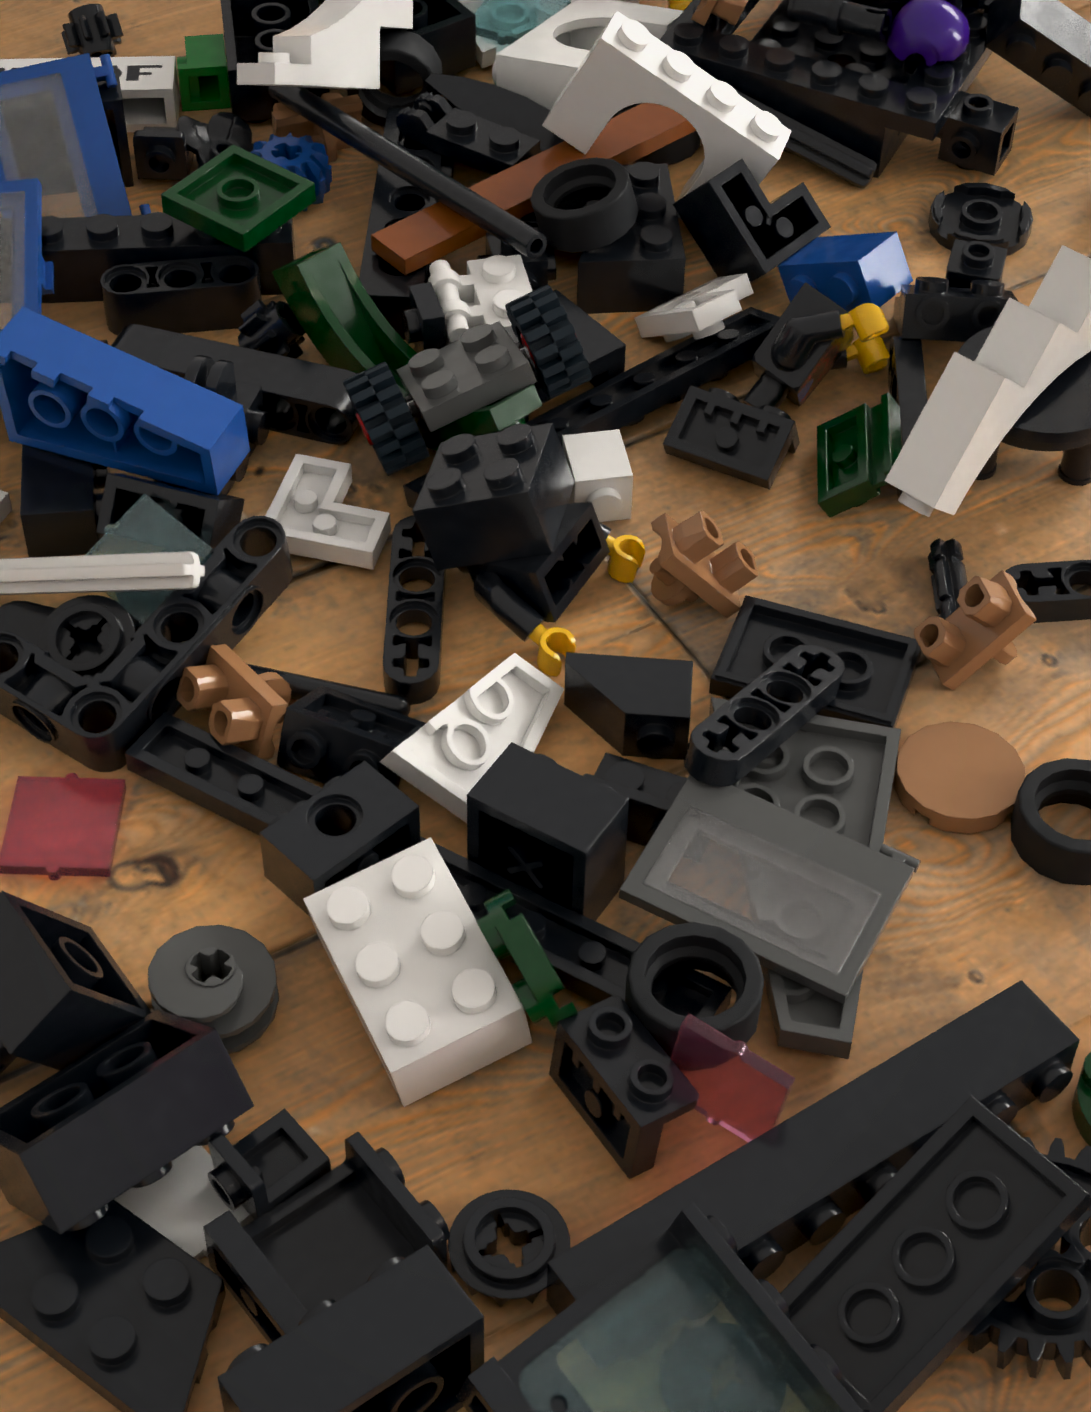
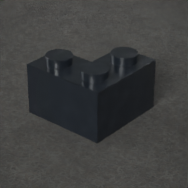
(743, 229)

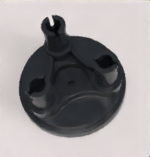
(1054, 421)

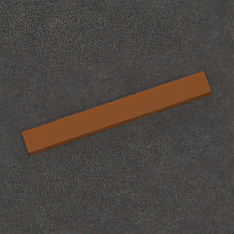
(441, 231)

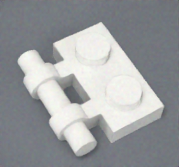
(488, 284)

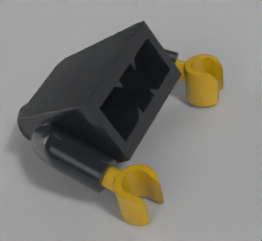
(812, 340)
(542, 586)

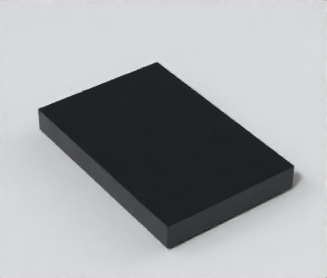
(875, 661)

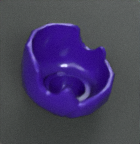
(930, 29)

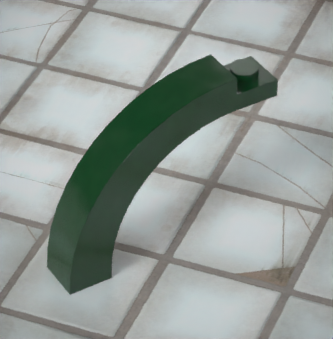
(357, 336)

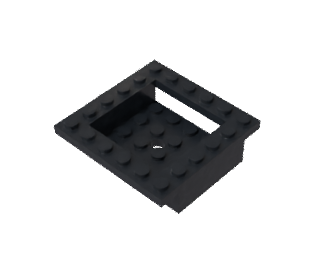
(833, 83)

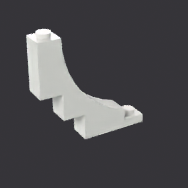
(330, 47)
(985, 397)

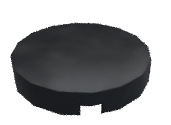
(980, 214)

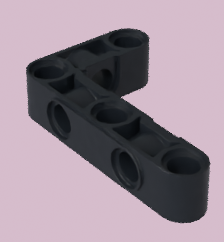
(67, 710)

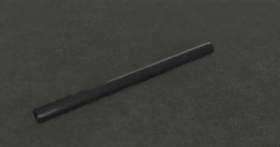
(413, 170)

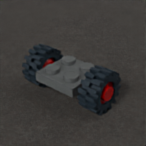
(468, 376)

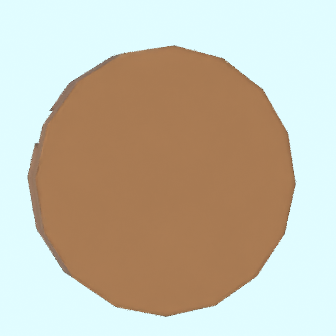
(958, 776)

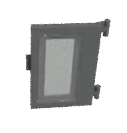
(775, 879)

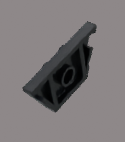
(114, 1307)

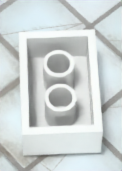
(418, 971)

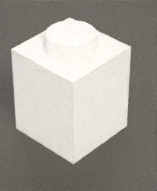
(600, 473)

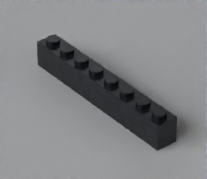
(843, 1149)

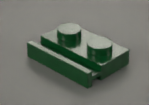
(857, 454)

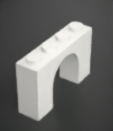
(551, 53)
(636, 68)

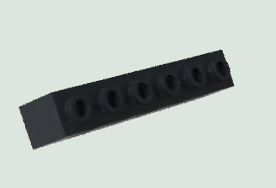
(392, 202)

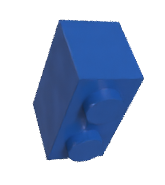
(849, 268)

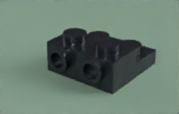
(948, 313)

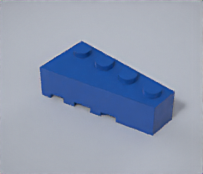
(113, 408)

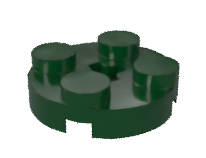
(517, 939)

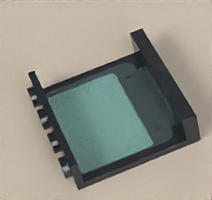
(667, 1334)

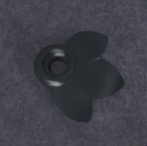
(213, 138)

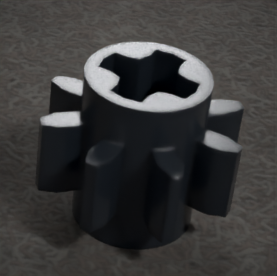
(92, 31)
(271, 329)

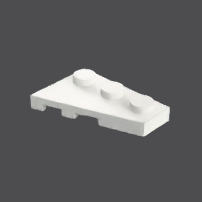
(474, 730)

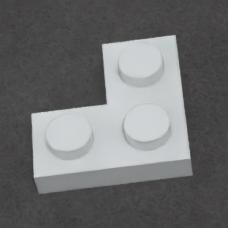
(696, 311)
(319, 523)

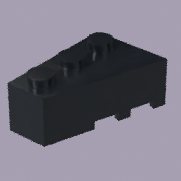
(645, 263)

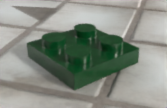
(238, 198)

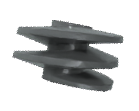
(217, 980)

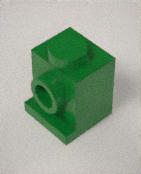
(203, 74)

